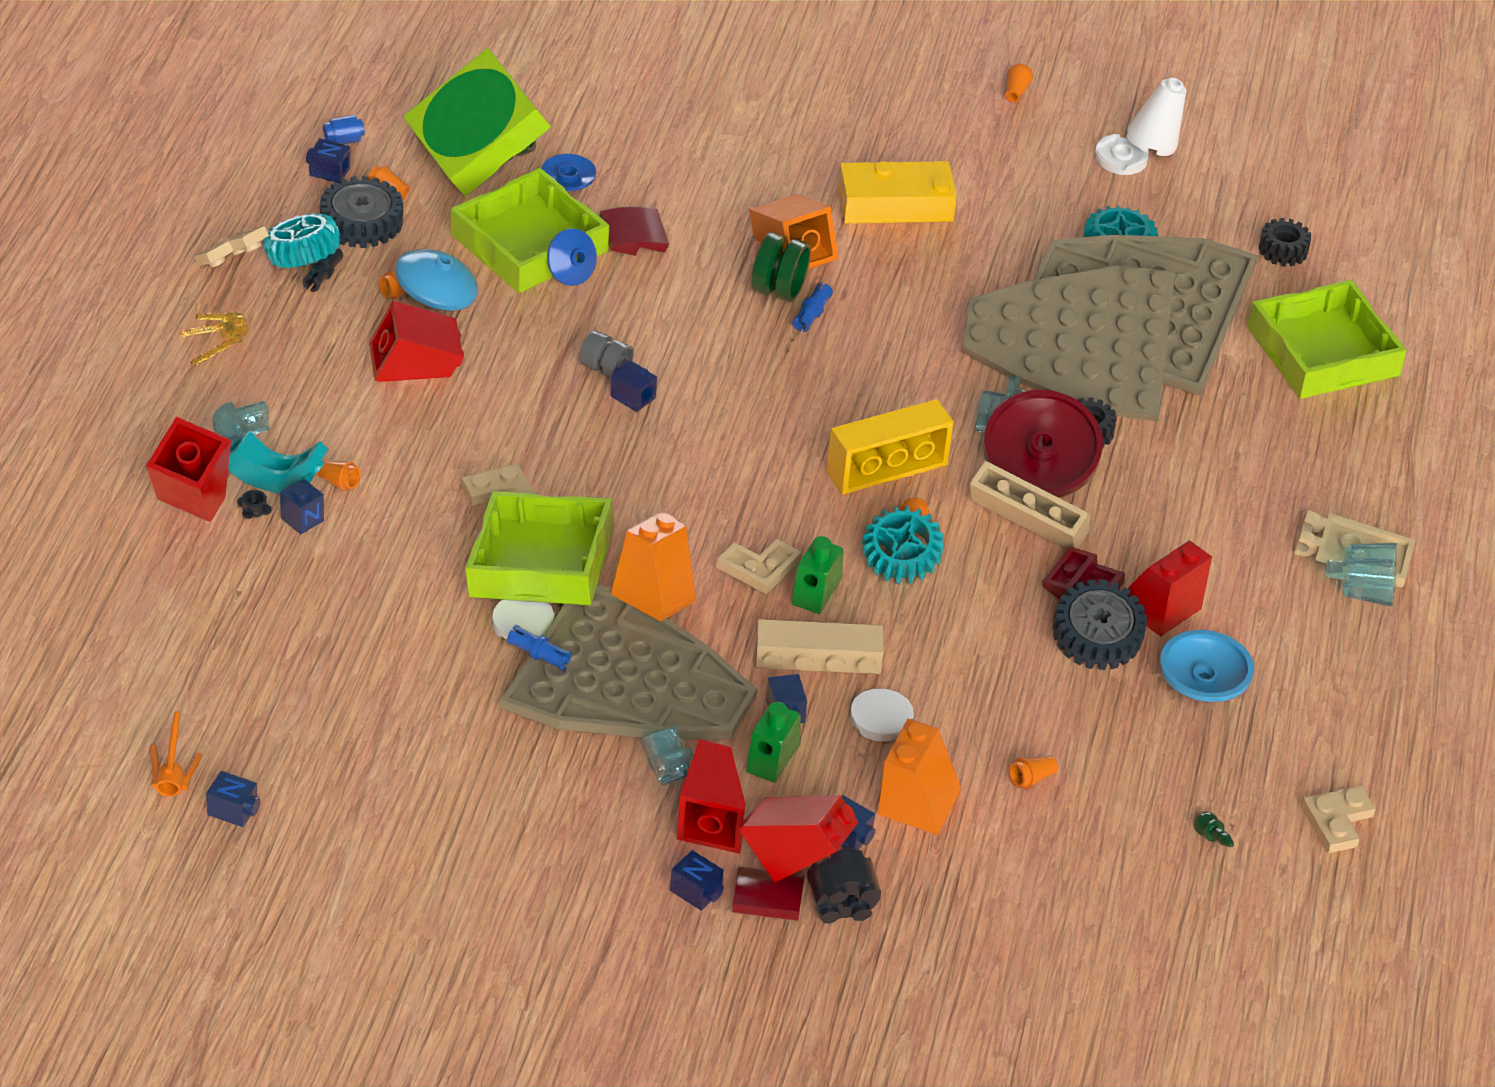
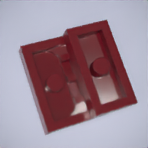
(635, 229)
(1078, 567)
(760, 896)

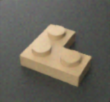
(236, 244)
(504, 479)
(761, 570)
(1333, 814)

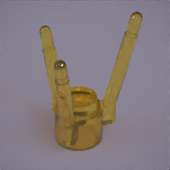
(231, 326)

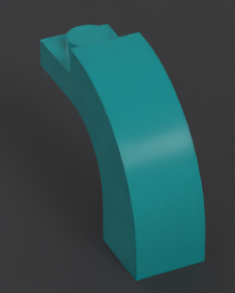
(270, 470)

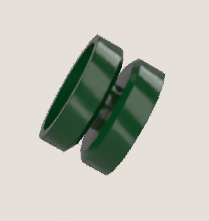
(781, 267)

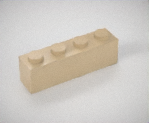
(1029, 506)
(819, 646)

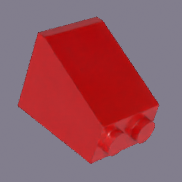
(415, 345)
(191, 469)
(1173, 587)
(712, 800)
(796, 831)

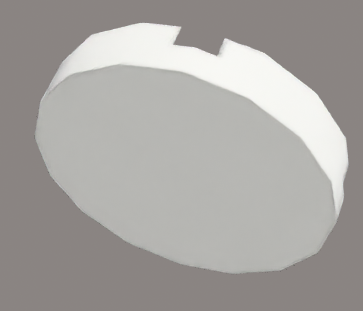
(1120, 155)
(529, 615)
(880, 714)

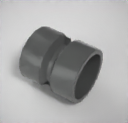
(603, 353)

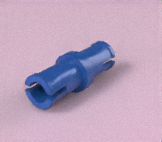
(812, 307)
(539, 647)

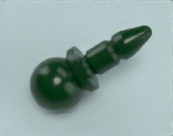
(1212, 828)

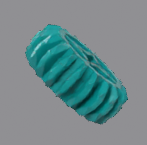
(1119, 222)
(301, 240)
(912, 556)

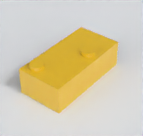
(897, 192)
(889, 446)

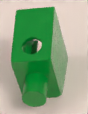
(826, 564)
(782, 731)

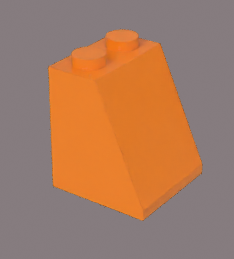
(801, 220)
(656, 568)
(919, 779)

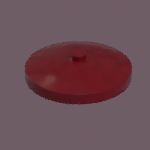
(1044, 440)

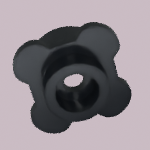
(254, 504)

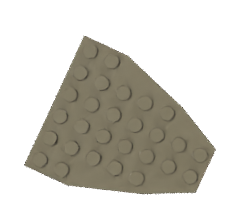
(1205, 290)
(1080, 335)
(629, 677)

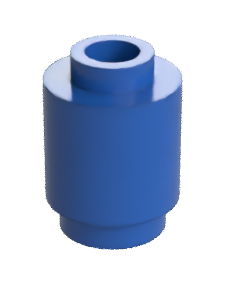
(344, 129)

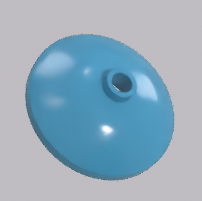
(436, 279)
(1206, 665)

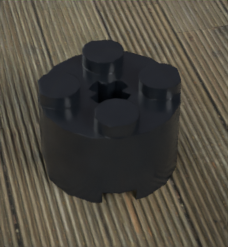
(844, 886)

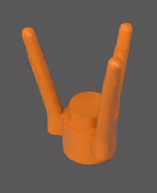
(170, 778)

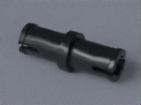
(322, 270)

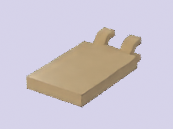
(1339, 532)

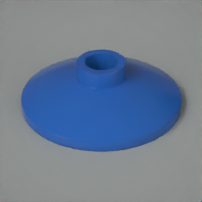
(570, 171)
(562, 257)

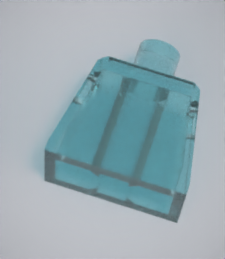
(1367, 572)

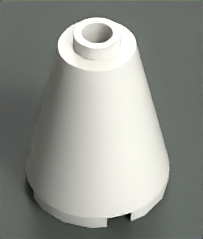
(1159, 119)

